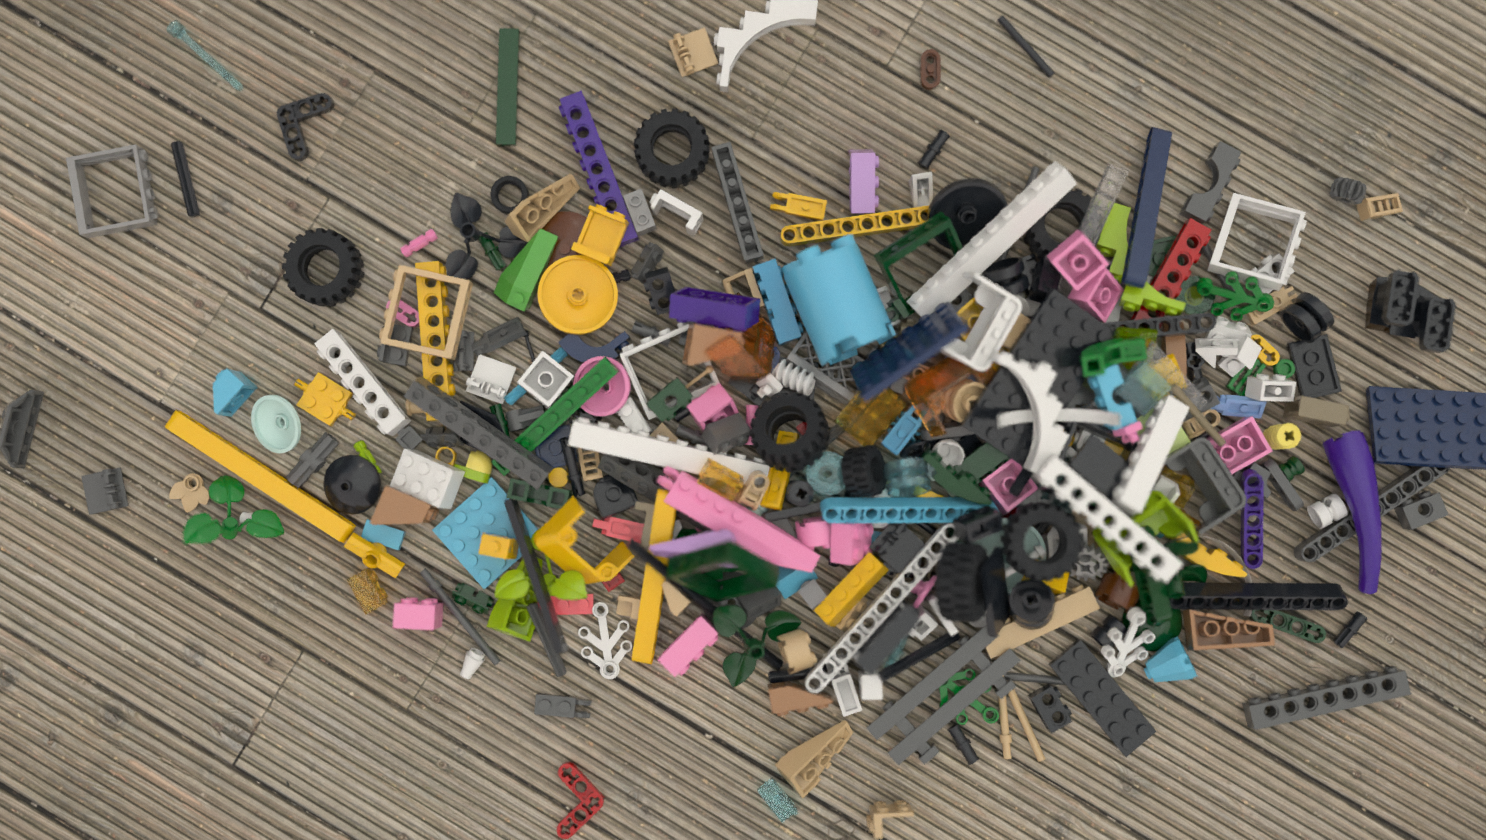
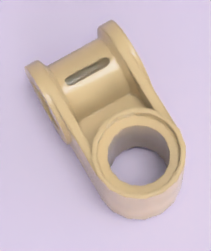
(1193, 428)
(751, 493)

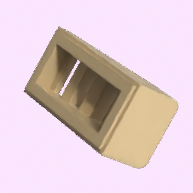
(1367, 210)
(587, 477)

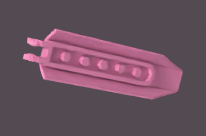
(749, 528)

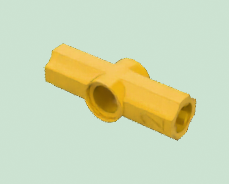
(374, 555)

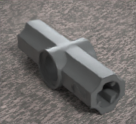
(312, 460)

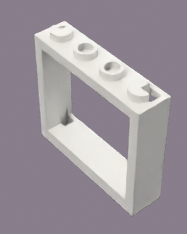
(1267, 209)
(648, 342)

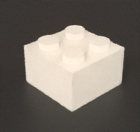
(545, 379)

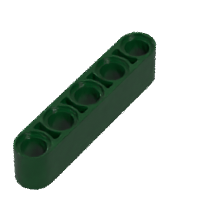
(1151, 592)

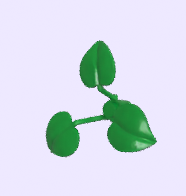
(227, 489)

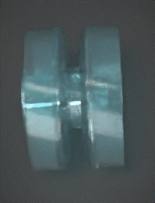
(815, 475)
(907, 477)

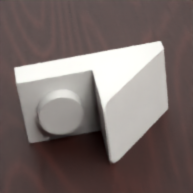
(1209, 348)
(1247, 354)

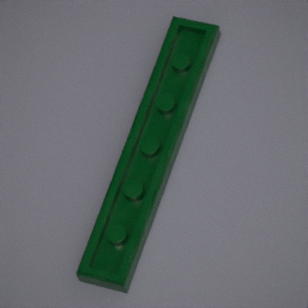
(507, 87)

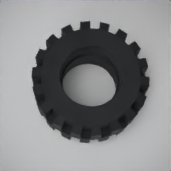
(863, 471)

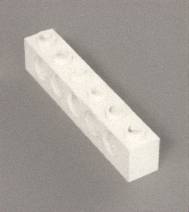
(326, 349)

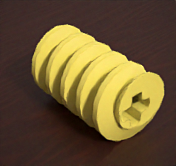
(1282, 436)

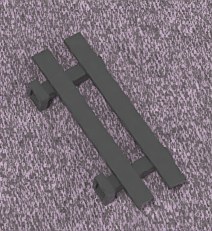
(917, 737)

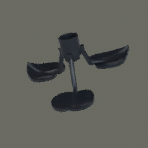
(464, 213)

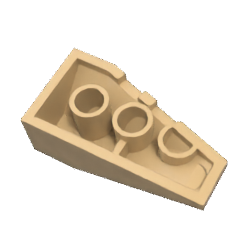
(540, 208)

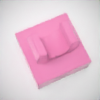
(1128, 432)

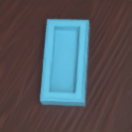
(383, 534)

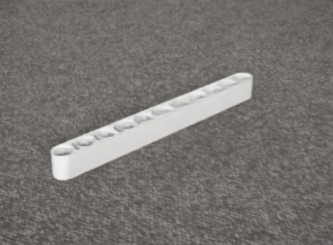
(879, 617)

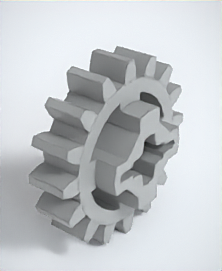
(1087, 565)

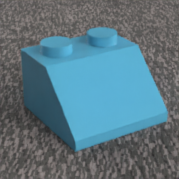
(231, 391)

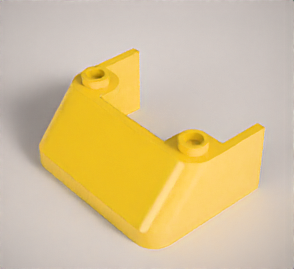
(558, 535)

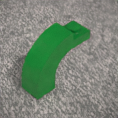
(1110, 352)

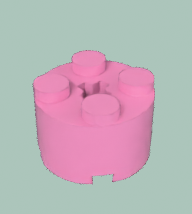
(814, 532)

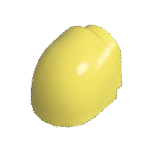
(479, 461)

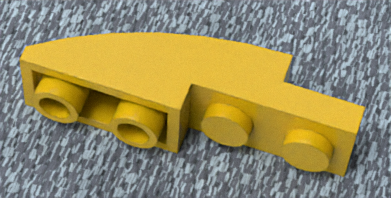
(1213, 560)

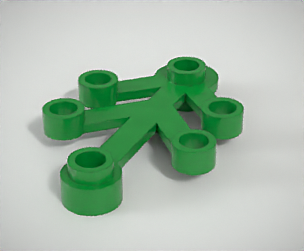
(1237, 296)
(976, 704)

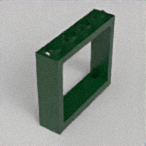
(910, 242)
(687, 571)

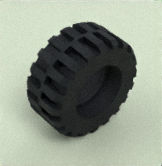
(666, 123)
(1037, 235)
(300, 256)
(786, 409)
(1067, 551)
(960, 582)

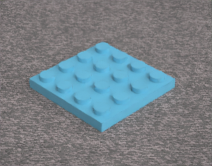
(464, 528)

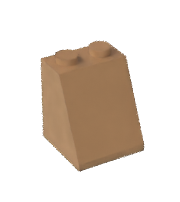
(700, 339)
(402, 508)

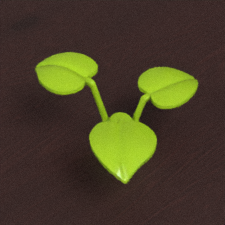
(568, 586)

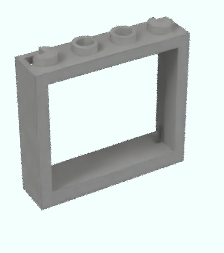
(81, 197)

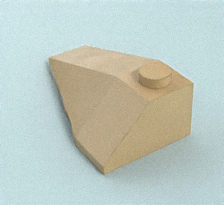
(807, 761)

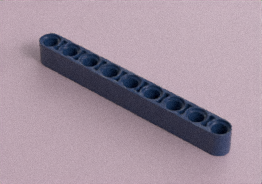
(1146, 208)

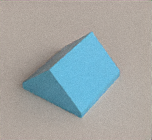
(792, 579)

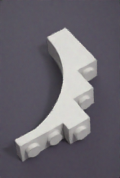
(756, 24)
(1036, 380)

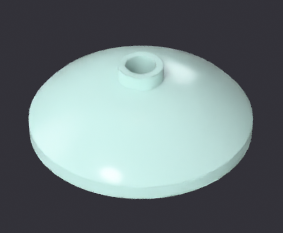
(276, 423)

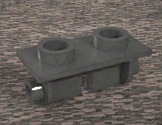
(652, 255)
(465, 354)
(436, 437)

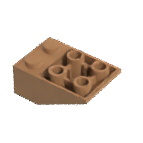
(792, 696)

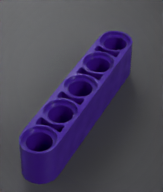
(1253, 528)

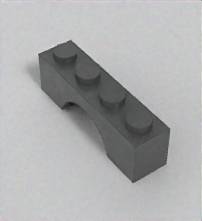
(1221, 163)

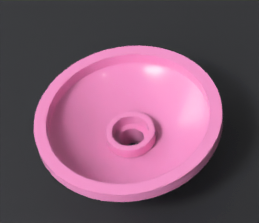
(610, 401)

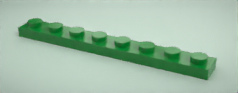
(564, 407)

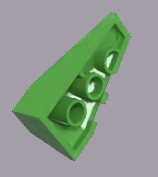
(522, 277)

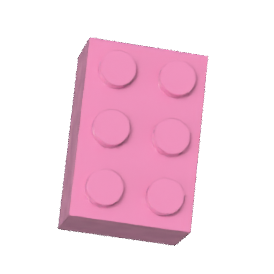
(1243, 444)
(689, 646)

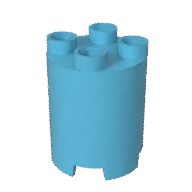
(837, 300)

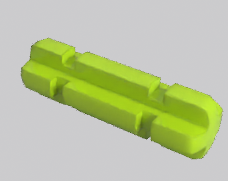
(360, 447)

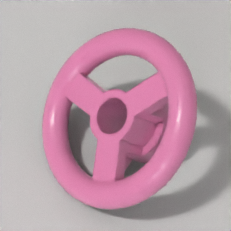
(922, 590)

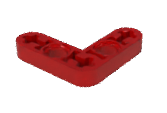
(584, 796)

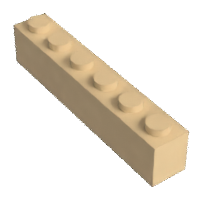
(1067, 609)

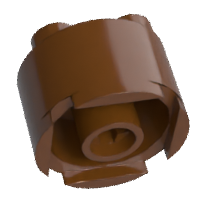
(1116, 592)

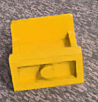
(601, 235)

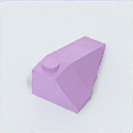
(688, 544)

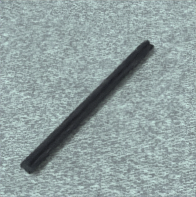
(696, 597)

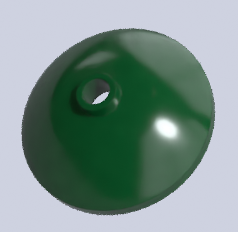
(1162, 632)

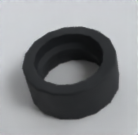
(501, 183)

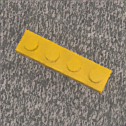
(778, 480)

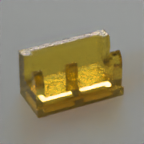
(720, 479)

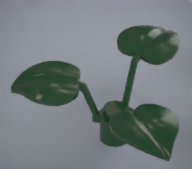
(1190, 573)
(729, 619)

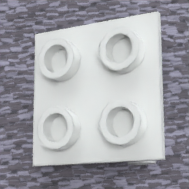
(490, 379)

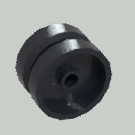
(1008, 275)
(1307, 317)
(1041, 600)

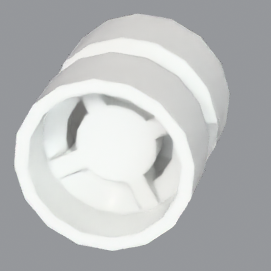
(1329, 509)

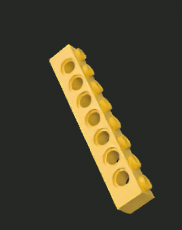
(428, 333)

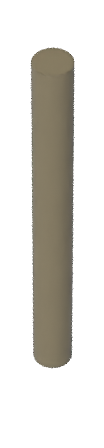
(1198, 415)

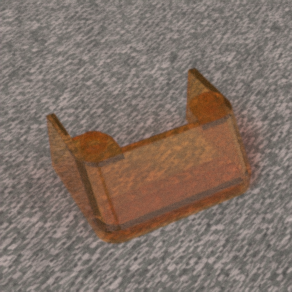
(746, 360)
(928, 388)

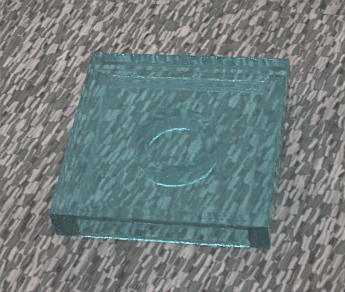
(1143, 388)

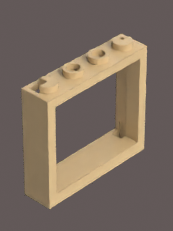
(457, 320)

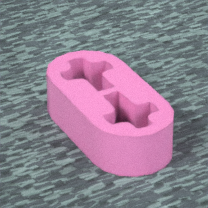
(406, 309)

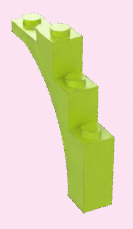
(1114, 244)

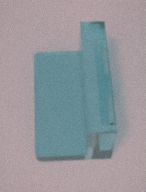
(777, 799)

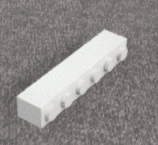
(1149, 455)

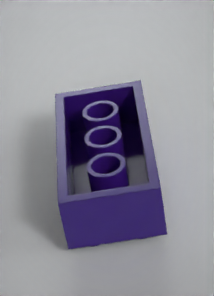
(714, 308)

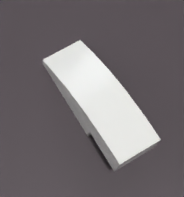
(844, 688)

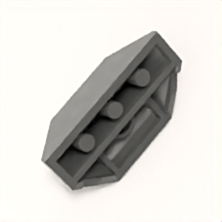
(19, 426)

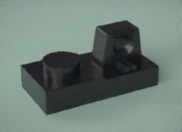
(747, 387)

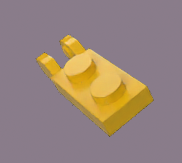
(800, 206)

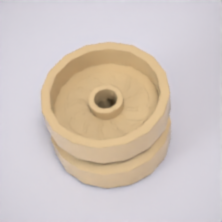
(962, 398)

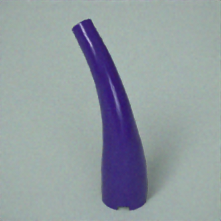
(1357, 479)

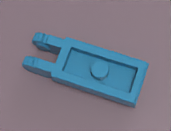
(901, 432)

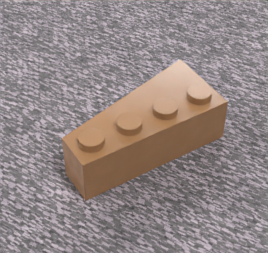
(1213, 631)

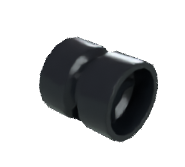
(1100, 634)

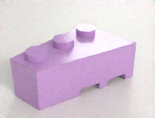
(863, 181)

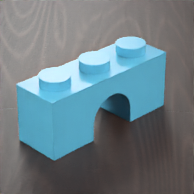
(1103, 388)

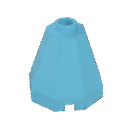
(1170, 663)

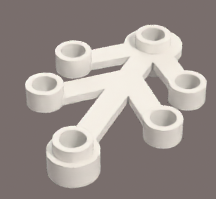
(605, 644)
(1117, 666)

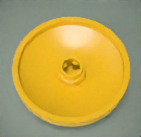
(577, 295)

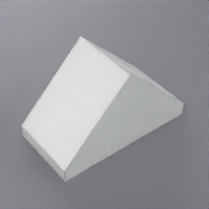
(921, 189)

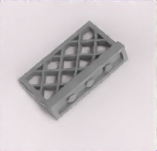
(824, 381)

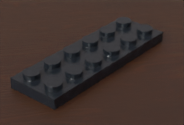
(1102, 697)

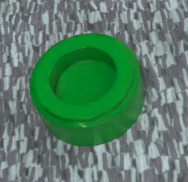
(1284, 367)

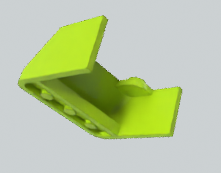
(1160, 516)

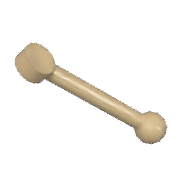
(709, 369)

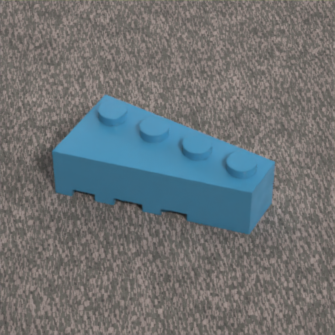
(776, 302)

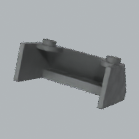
(1212, 477)

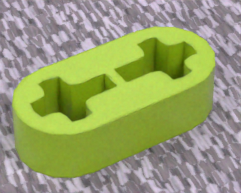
(473, 474)

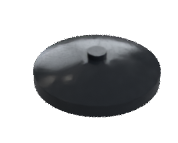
(969, 205)

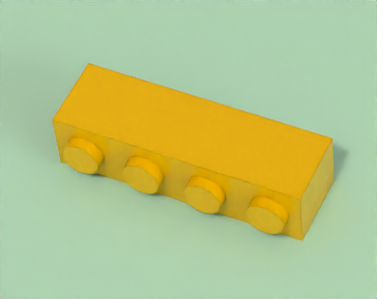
(851, 590)

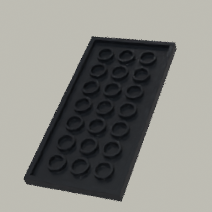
(1055, 336)

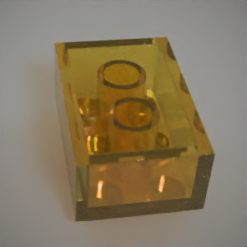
(870, 419)

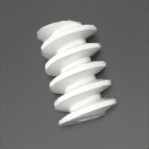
(794, 378)

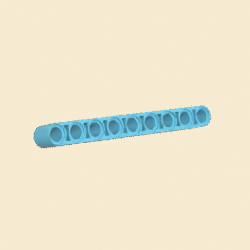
(899, 505)

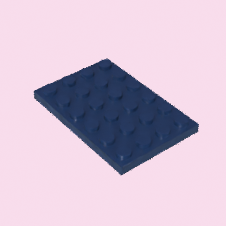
(908, 350)
(1427, 427)

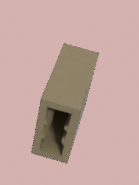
(1317, 411)

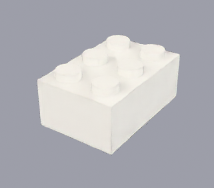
(427, 478)

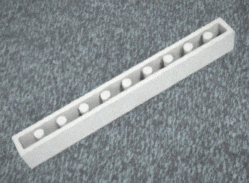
(994, 239)
(657, 450)

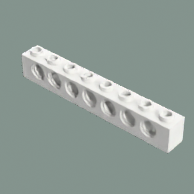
(1167, 565)

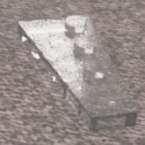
(1170, 372)

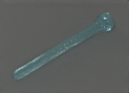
(177, 30)

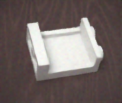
(682, 209)

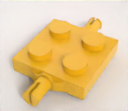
(324, 399)

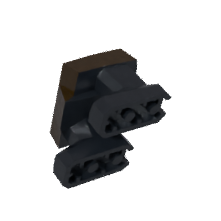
(1409, 310)

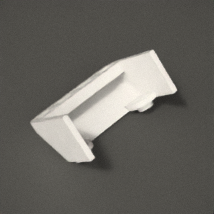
(991, 327)

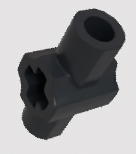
(1194, 370)

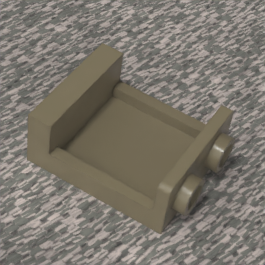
(649, 508)

